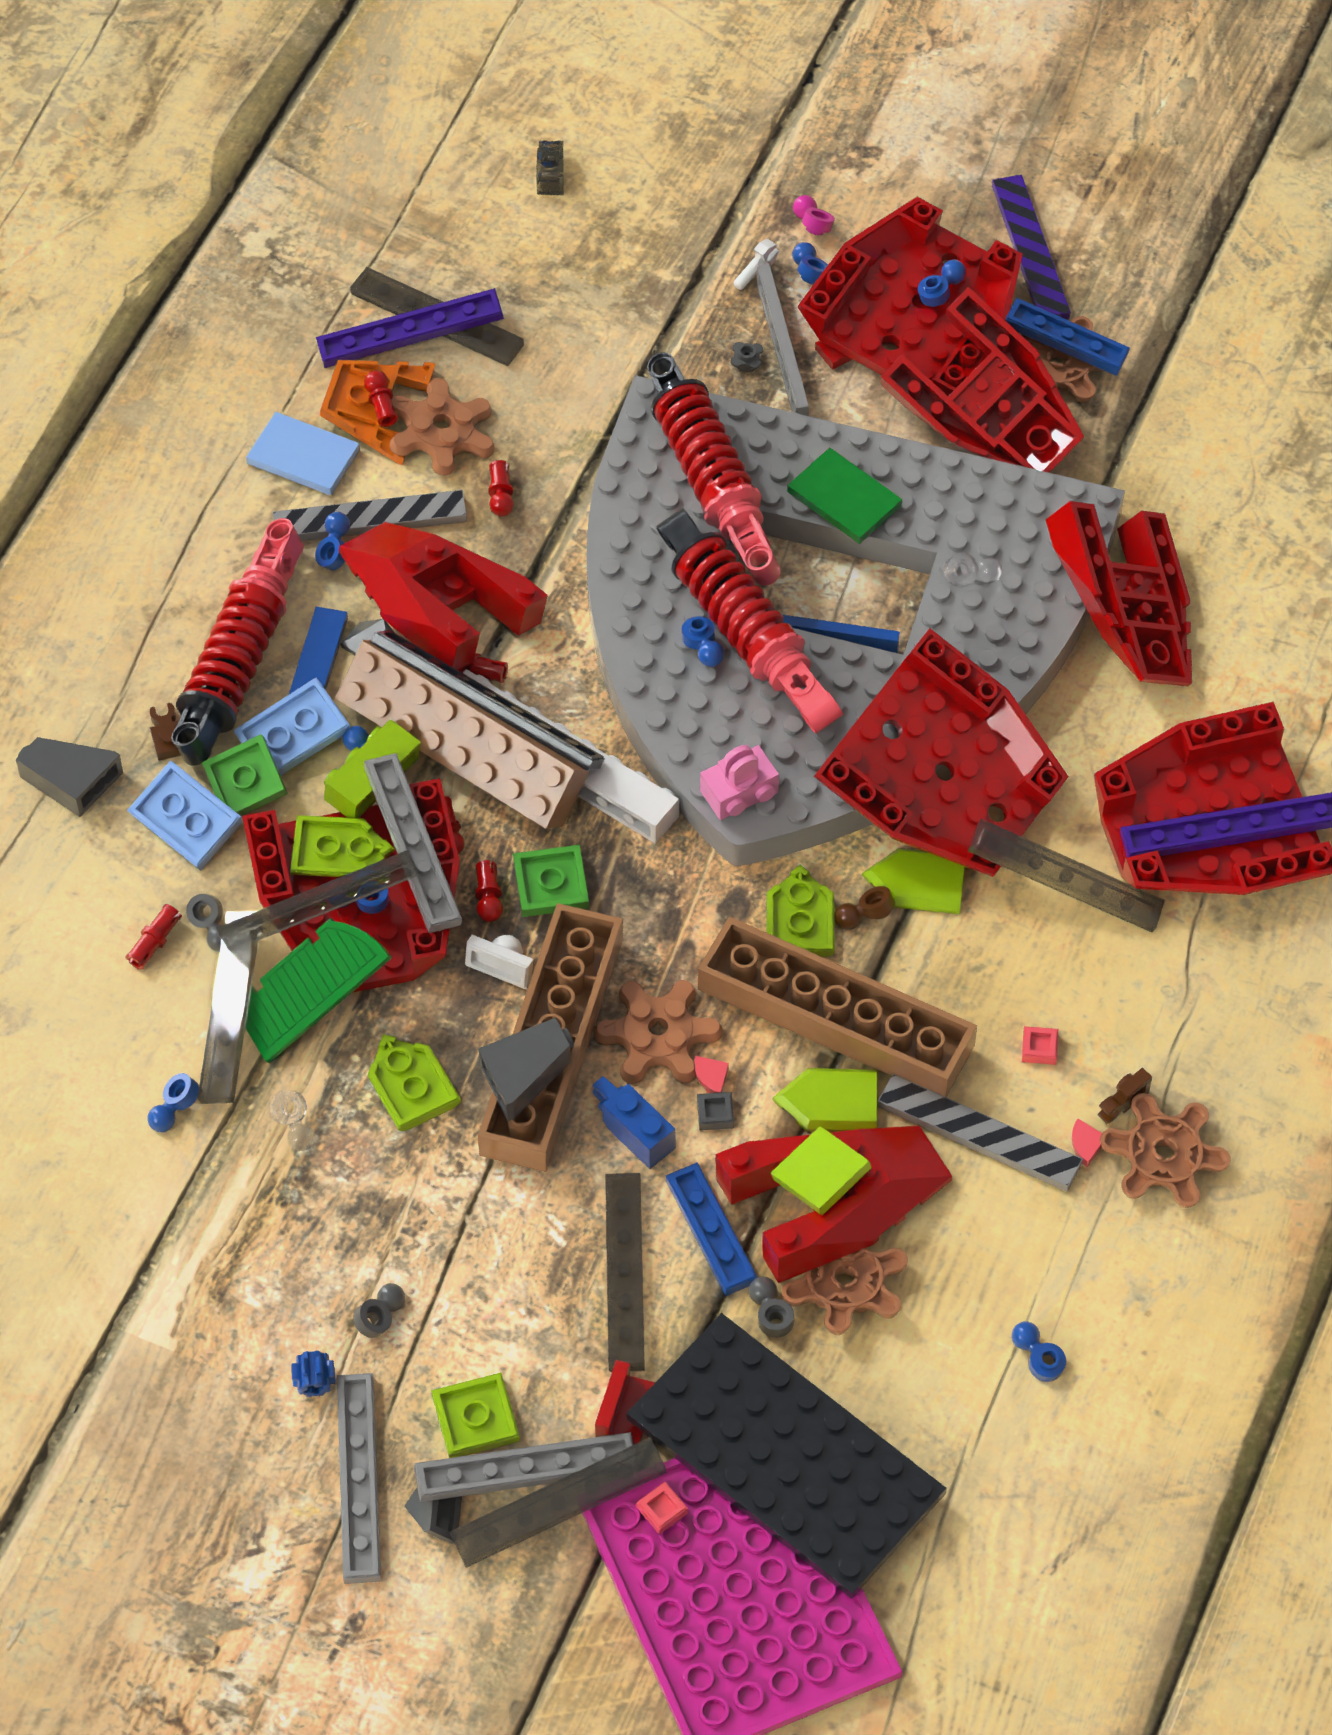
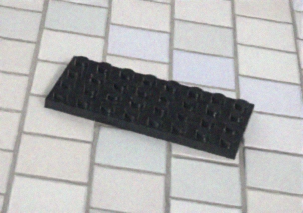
(786, 1455)

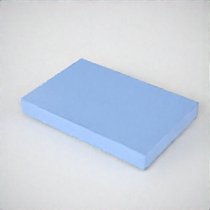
(303, 453)
(297, 725)
(185, 815)

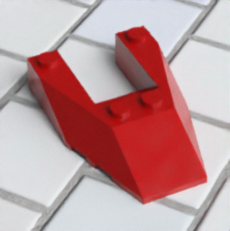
(1004, 406)
(425, 577)
(1132, 604)
(901, 1176)

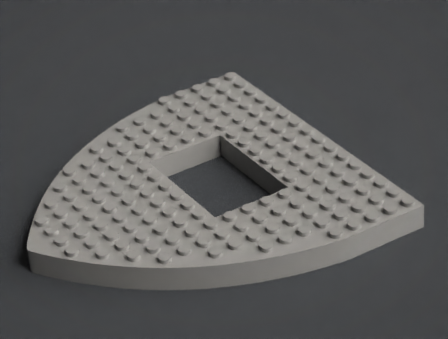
(694, 714)

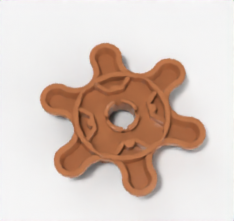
(1072, 375)
(437, 442)
(653, 1050)
(1177, 1133)
(860, 1295)

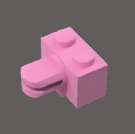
(739, 781)

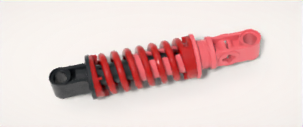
(711, 465)
(746, 617)
(236, 644)

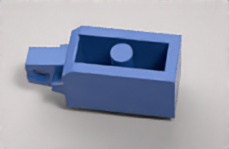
(635, 1122)

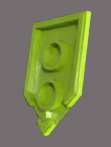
(335, 846)
(919, 880)
(802, 913)
(411, 1082)
(832, 1099)

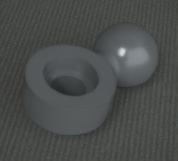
(196, 917)
(763, 1292)
(389, 1299)

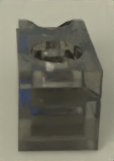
(550, 168)

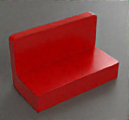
(619, 1398)

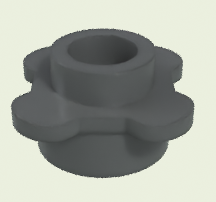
(746, 356)

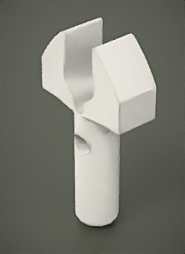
(764, 253)

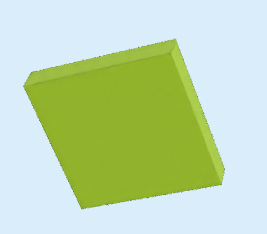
(821, 1170)
(475, 1415)

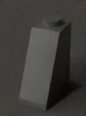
(69, 771)
(525, 1064)

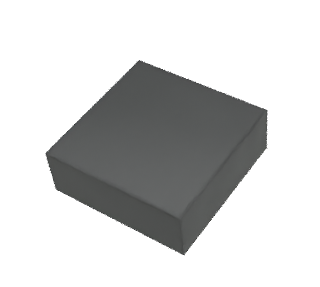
(715, 1111)

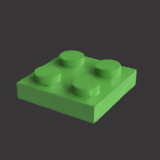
(245, 776)
(549, 879)

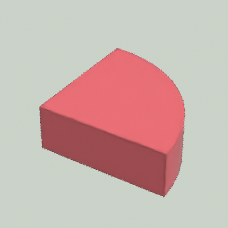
(711, 1073)
(1085, 1141)

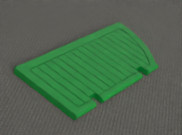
(310, 985)

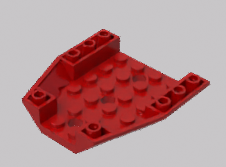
(875, 278)
(952, 718)
(1205, 769)
(399, 925)

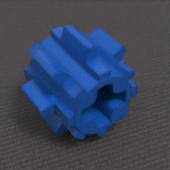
(313, 1373)

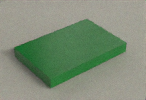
(844, 495)

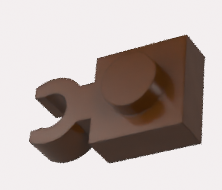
(162, 733)
(1127, 1089)

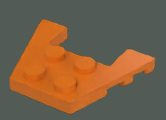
(348, 403)

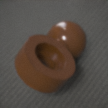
(873, 904)

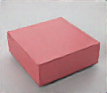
(1040, 1045)
(662, 1508)

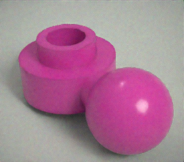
(815, 220)

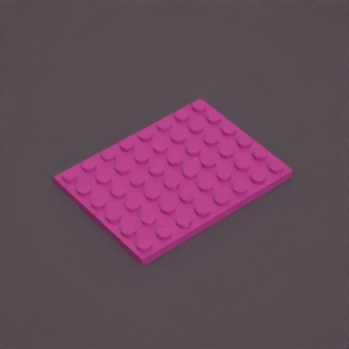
(734, 1616)

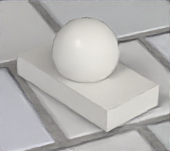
(500, 959)

